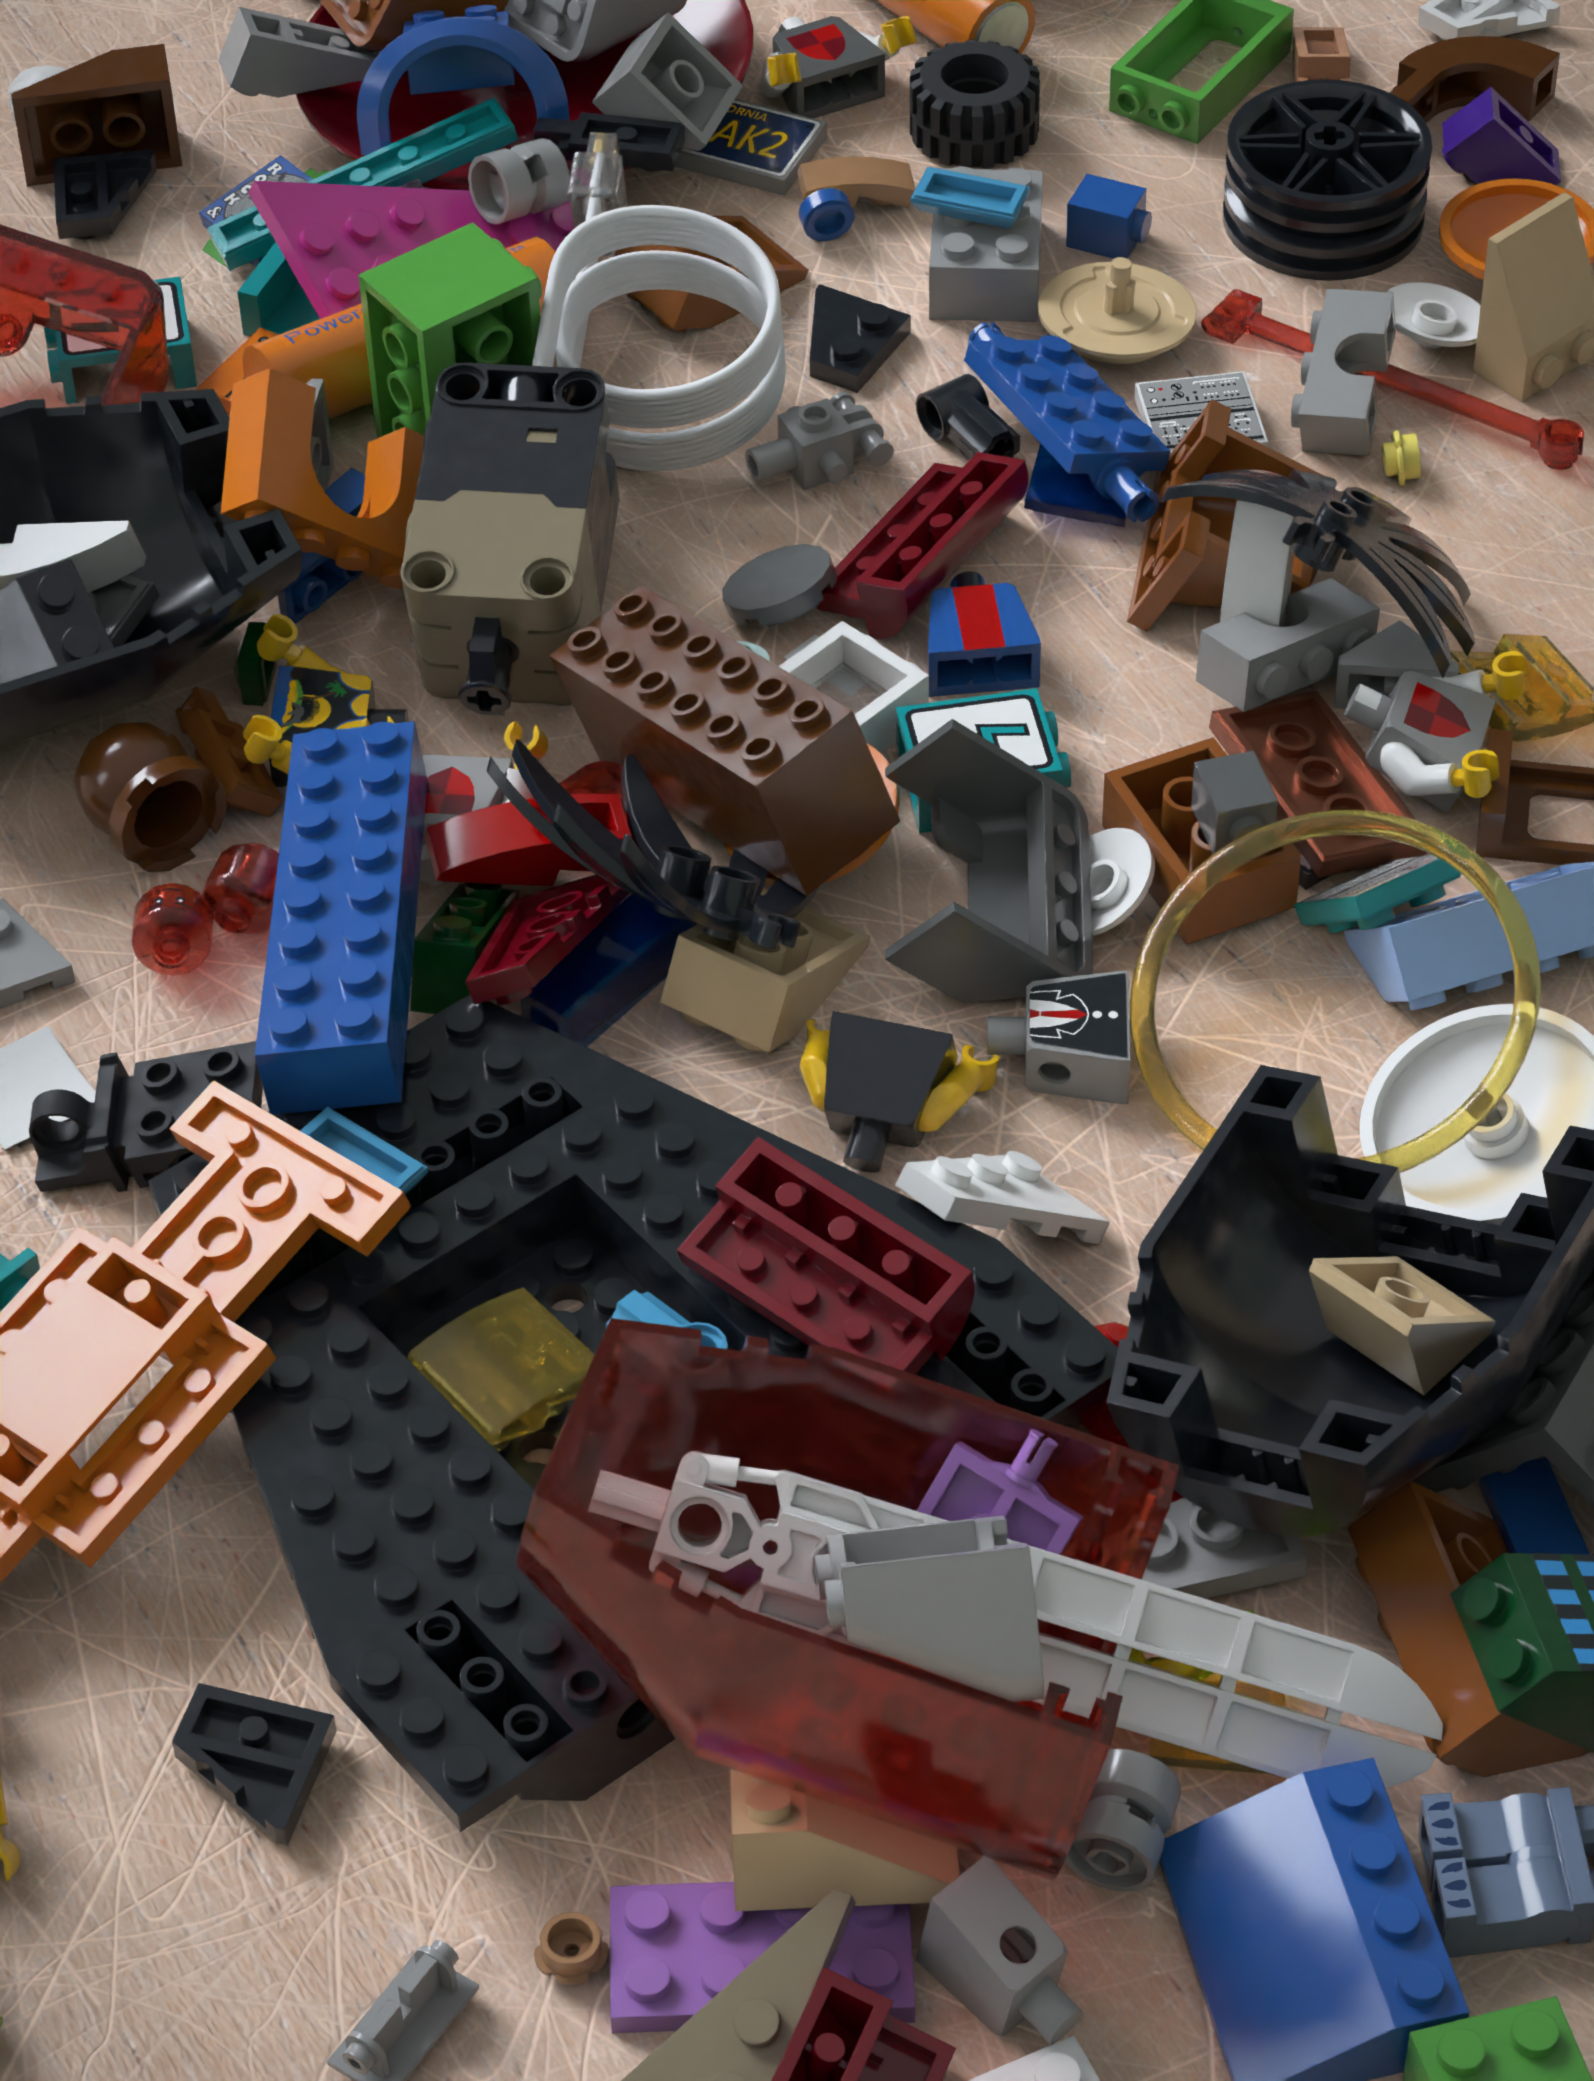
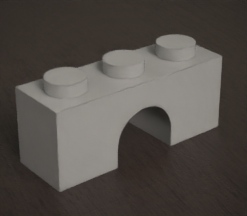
(1348, 337)
(1261, 662)

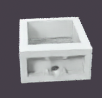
(862, 678)

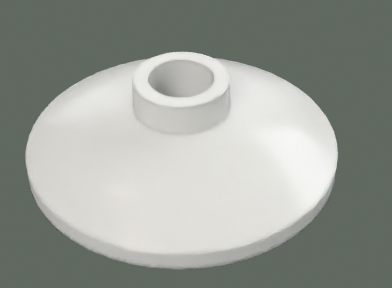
(1435, 314)
(1119, 875)

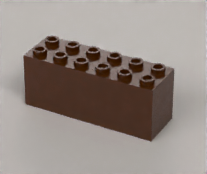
(727, 738)

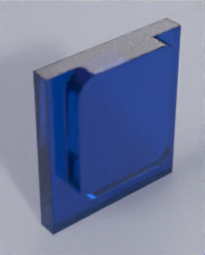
(1068, 495)

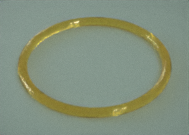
(1324, 824)

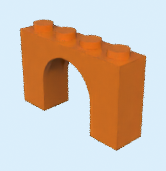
(273, 469)

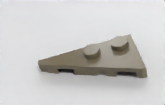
(753, 2017)

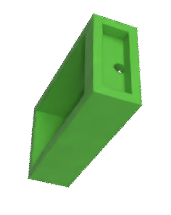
(1143, 74)

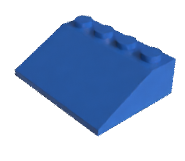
(1311, 1930)

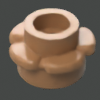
(567, 1932)

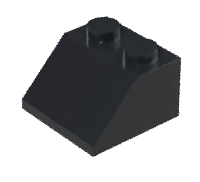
(47, 622)

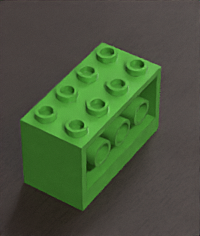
(441, 308)

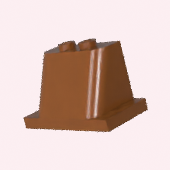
(1190, 536)

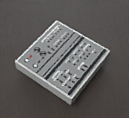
(1176, 403)

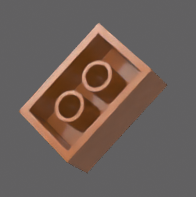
(1156, 803)

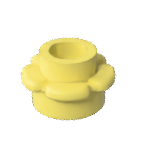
(1401, 457)

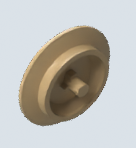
(1117, 311)

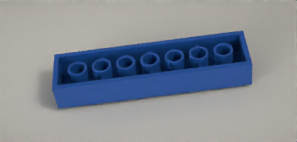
(343, 920)

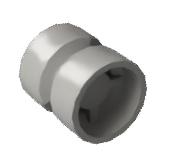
(518, 181)
(1125, 1822)

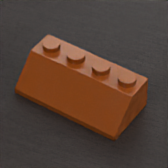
(1413, 1556)

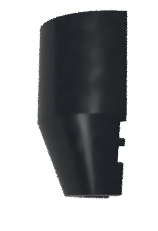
(165, 475)
(1232, 1349)

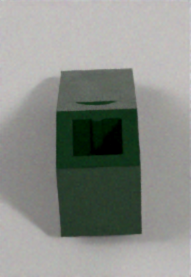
(453, 943)

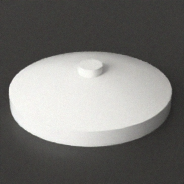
(1512, 1145)

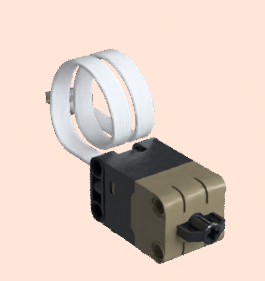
(522, 458)

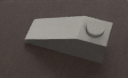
(288, 55)

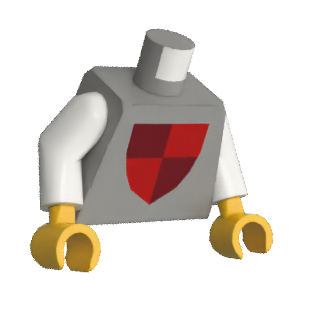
(1435, 727)
(463, 785)

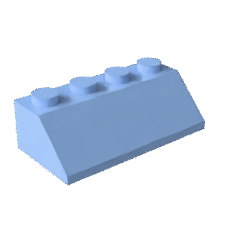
(1464, 942)

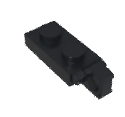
(641, 142)

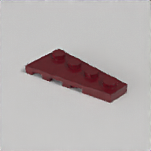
(538, 935)

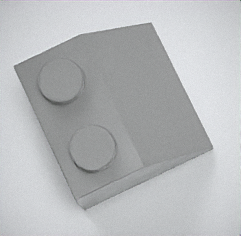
(671, 80)

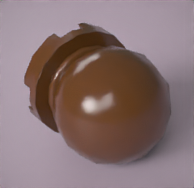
(148, 794)

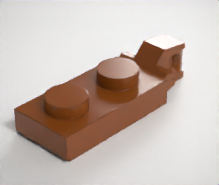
(221, 749)

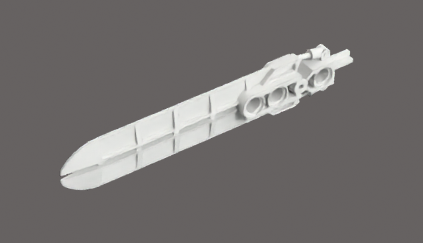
(1073, 1597)

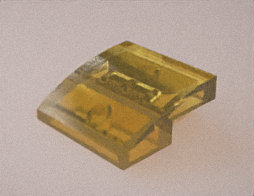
(1555, 692)
(504, 1365)

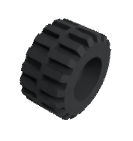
(974, 104)

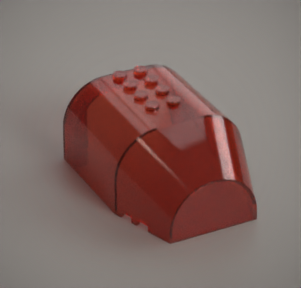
(787, 1700)

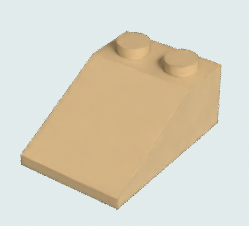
(1536, 302)
(760, 991)
(801, 1848)

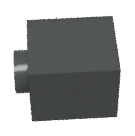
(1231, 798)

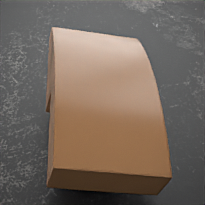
(876, 179)

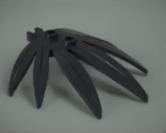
(1360, 526)
(673, 873)

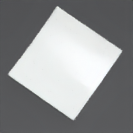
(28, 1069)

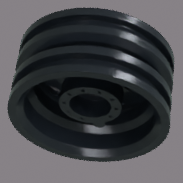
(1326, 179)

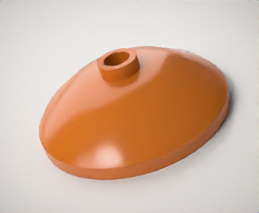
(1493, 206)

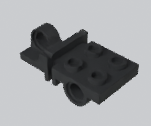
(131, 1116)

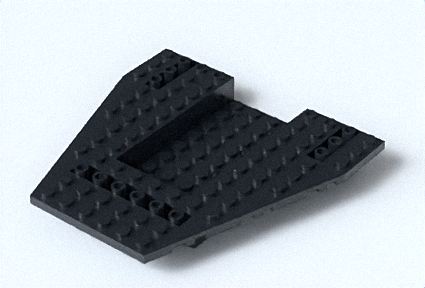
(401, 1513)

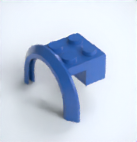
(453, 56)

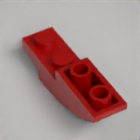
(505, 848)

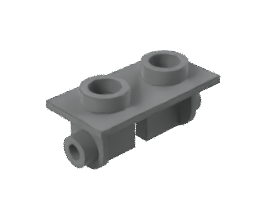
(406, 2018)

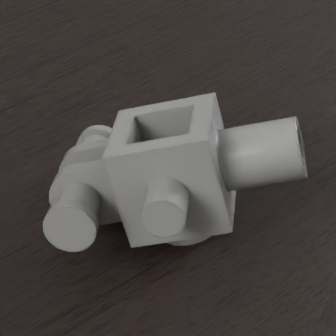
(820, 443)

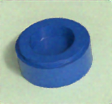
(826, 214)

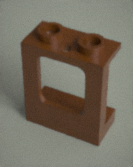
(1506, 807)

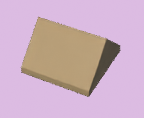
(1397, 1316)

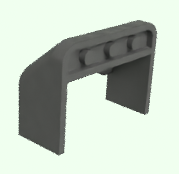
(1024, 871)

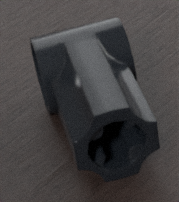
(964, 416)

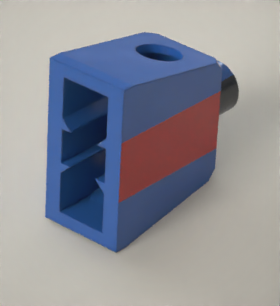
(980, 639)

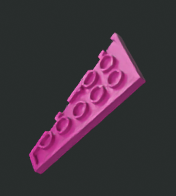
(347, 229)

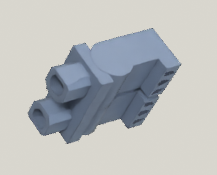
(1509, 1870)

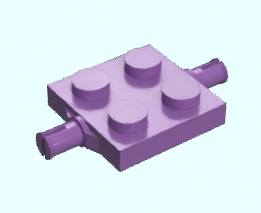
(980, 1488)

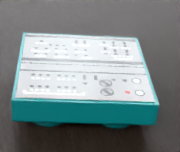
(1370, 897)

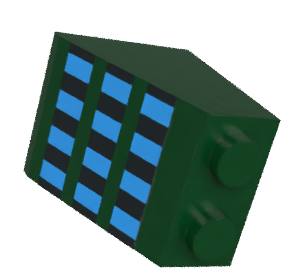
(1536, 1639)

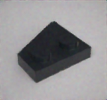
(98, 190)
(852, 337)
(255, 1754)

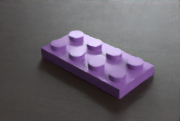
(686, 1943)

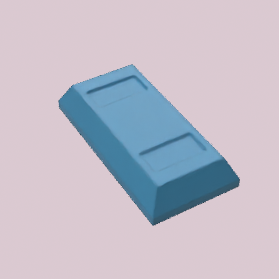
(969, 197)
(365, 1149)

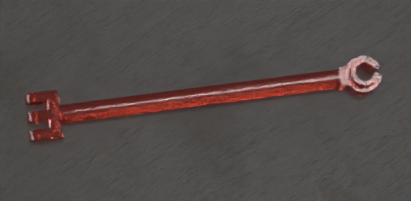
(1556, 440)

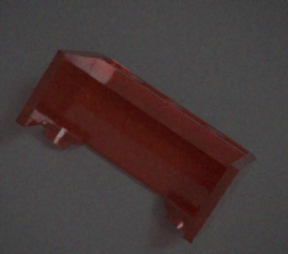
(86, 300)

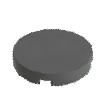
(779, 585)

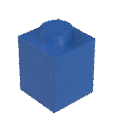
(1107, 217)

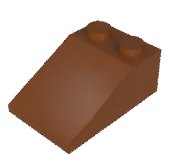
(688, 310)

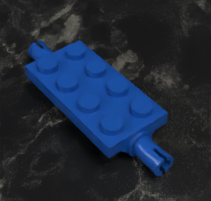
(1071, 414)

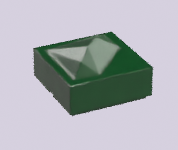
(253, 672)

